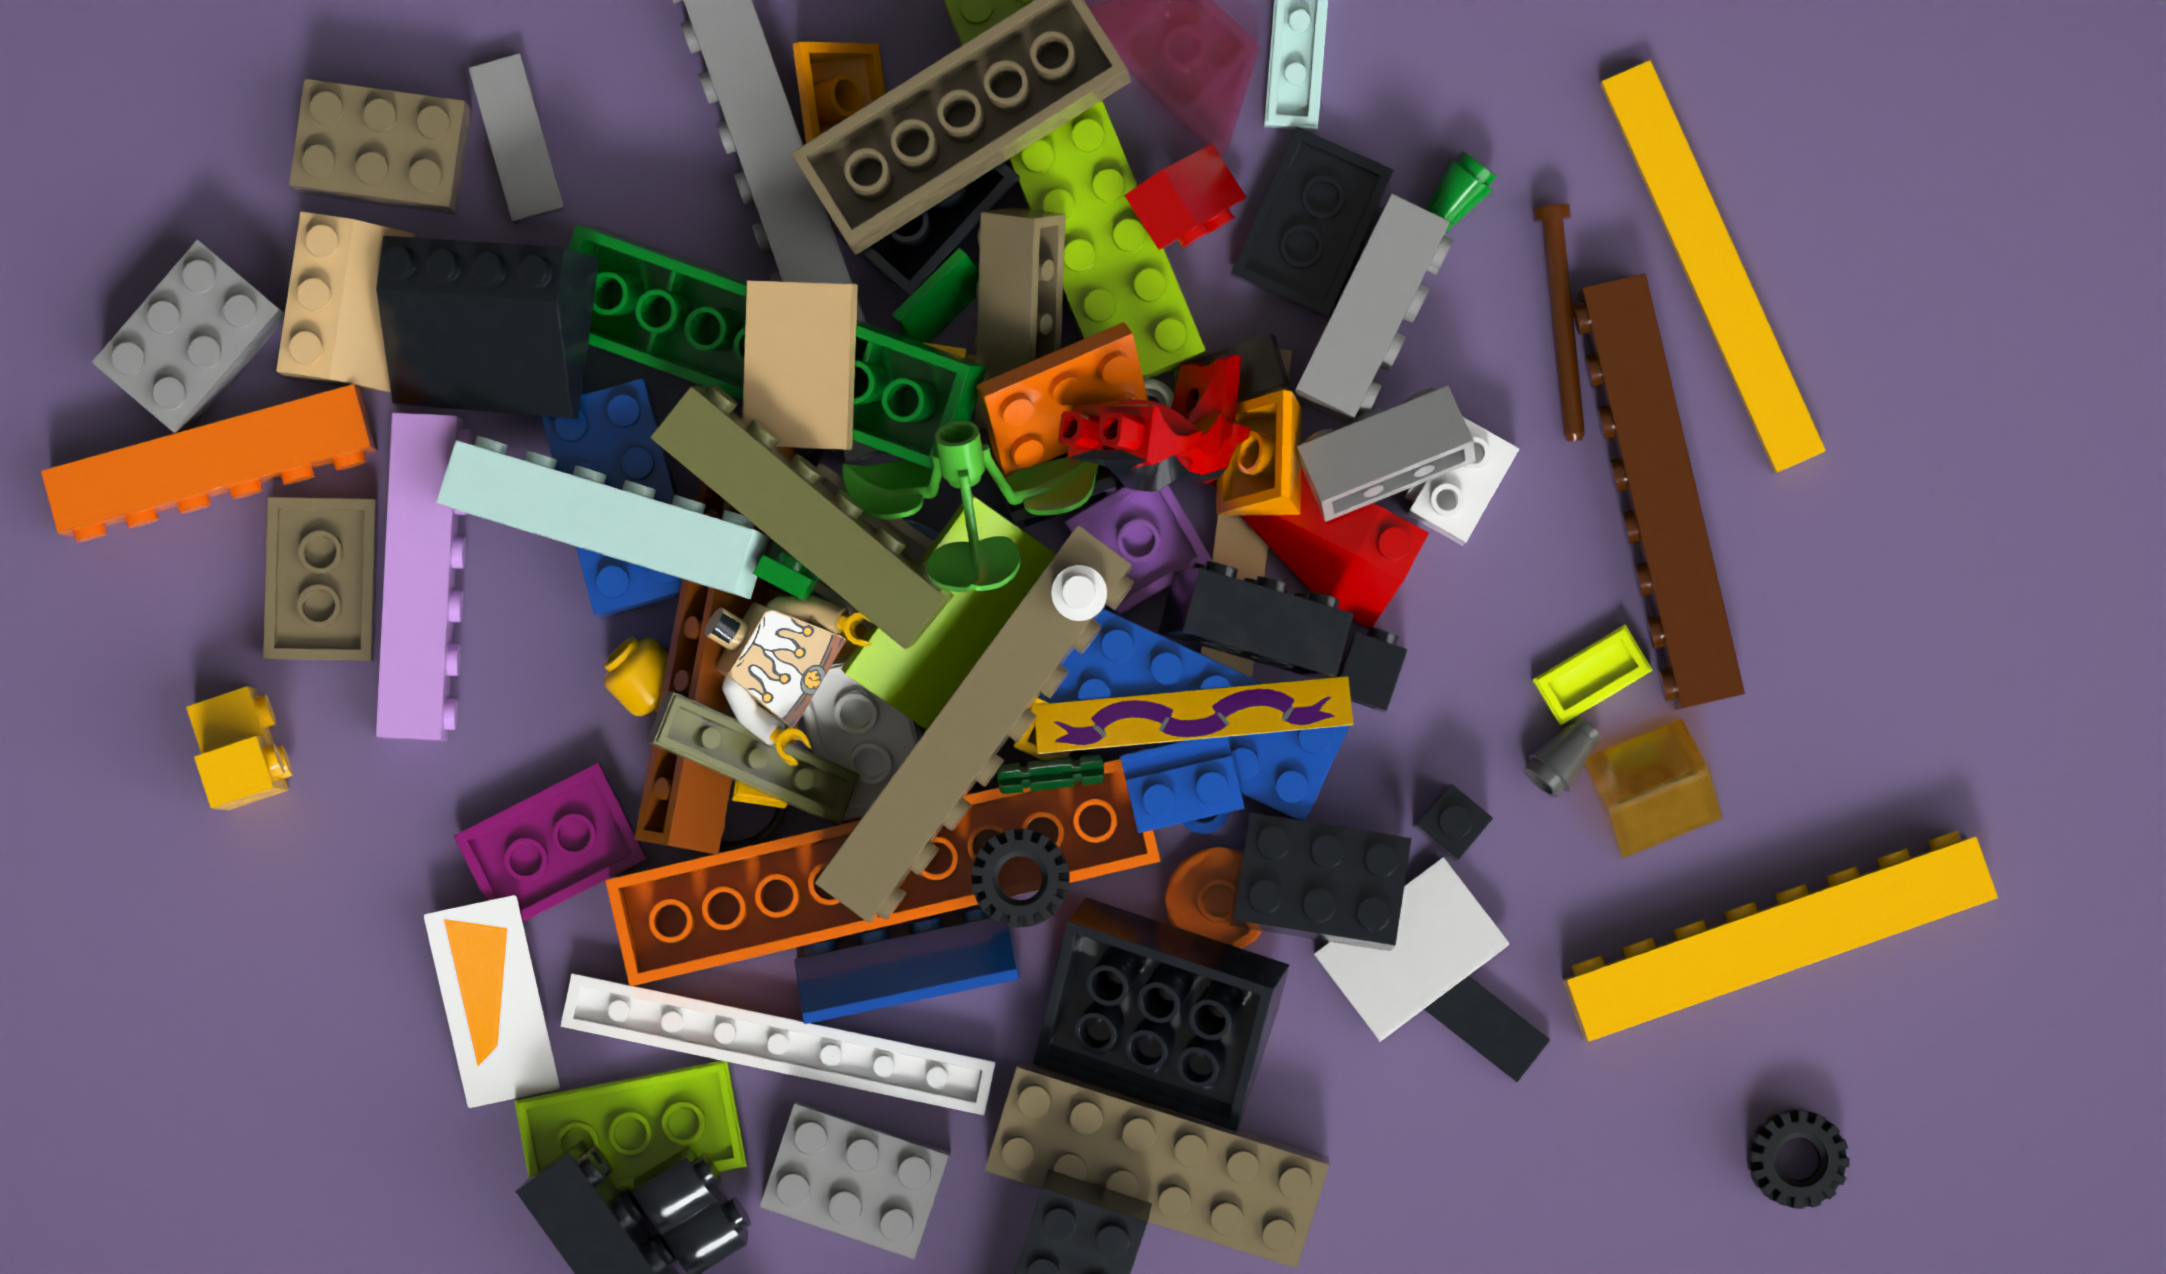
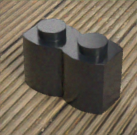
(692, 1211)

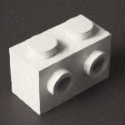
(1458, 498)

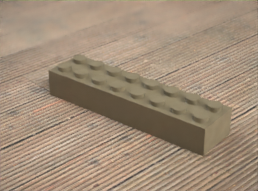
(967, 736)

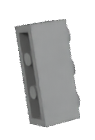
(1386, 452)

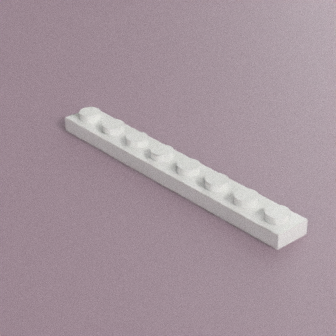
(778, 1044)

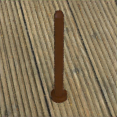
(1562, 317)

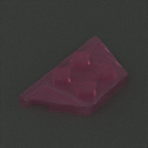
(1185, 57)

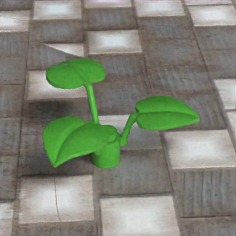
(900, 487)

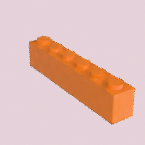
(208, 462)

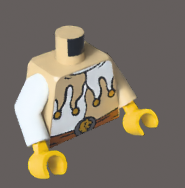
(778, 661)

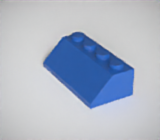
(904, 968)

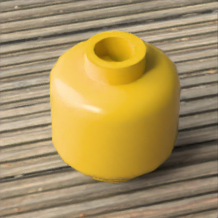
(637, 674)

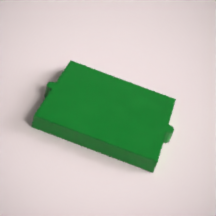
(939, 298)

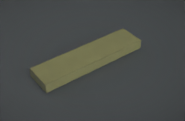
(738, 754)

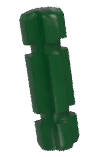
(1051, 774)

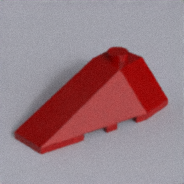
(1351, 557)

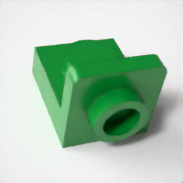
(786, 573)

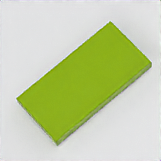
(929, 672)
(638, 1121)

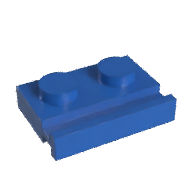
(1181, 782)

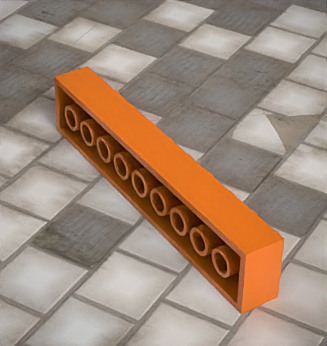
(768, 899)

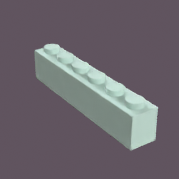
(603, 518)

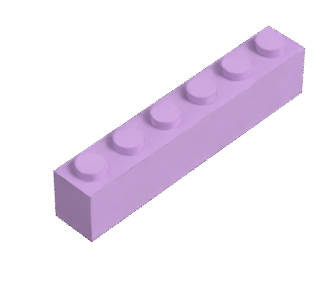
(420, 583)

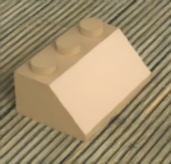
(333, 306)

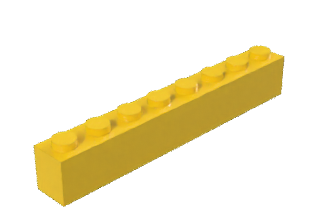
(1779, 937)

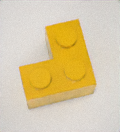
(237, 749)

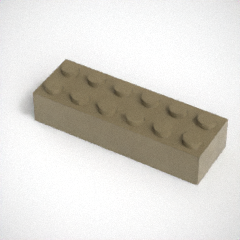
(961, 118)
(1194, 1173)

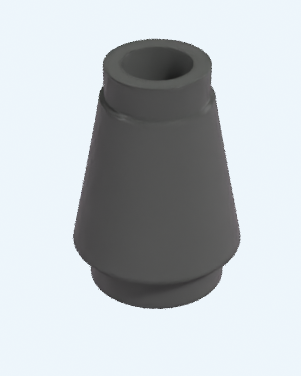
(1562, 757)

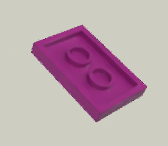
(552, 844)

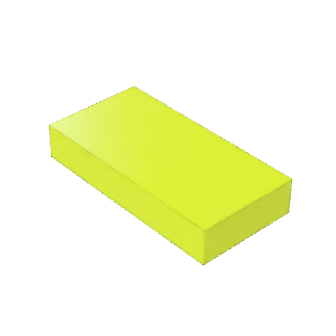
(1592, 675)

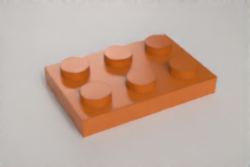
(1027, 402)

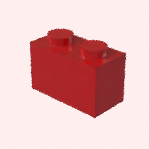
(1187, 199)

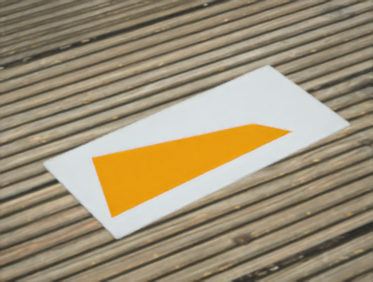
(491, 1001)

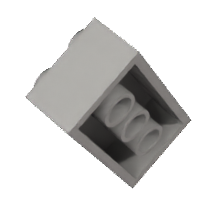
(1370, 310)

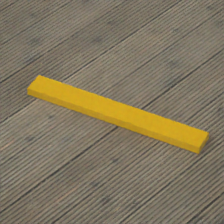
(1712, 267)

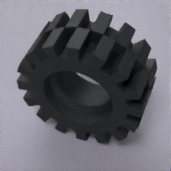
(986, 878)
(1831, 1154)

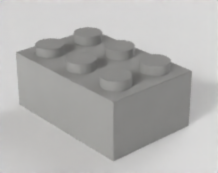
(189, 338)
(855, 1179)

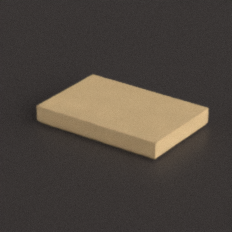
(801, 361)

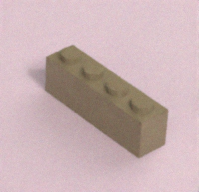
(1018, 289)

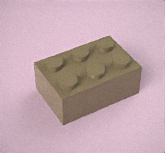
(380, 146)

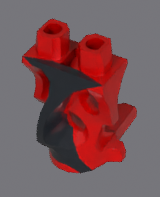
(1158, 444)

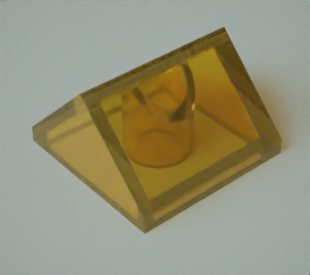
(1653, 788)

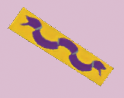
(1193, 715)

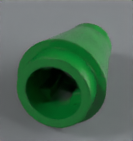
(1460, 189)

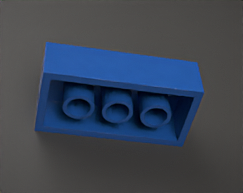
(616, 441)

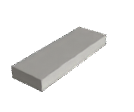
(516, 138)

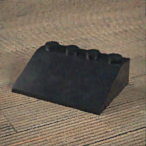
(486, 325)
(1159, 1013)

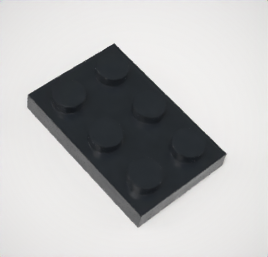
(1311, 222)

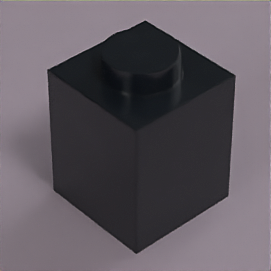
(1373, 668)
(1453, 822)

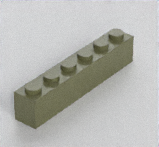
(801, 513)

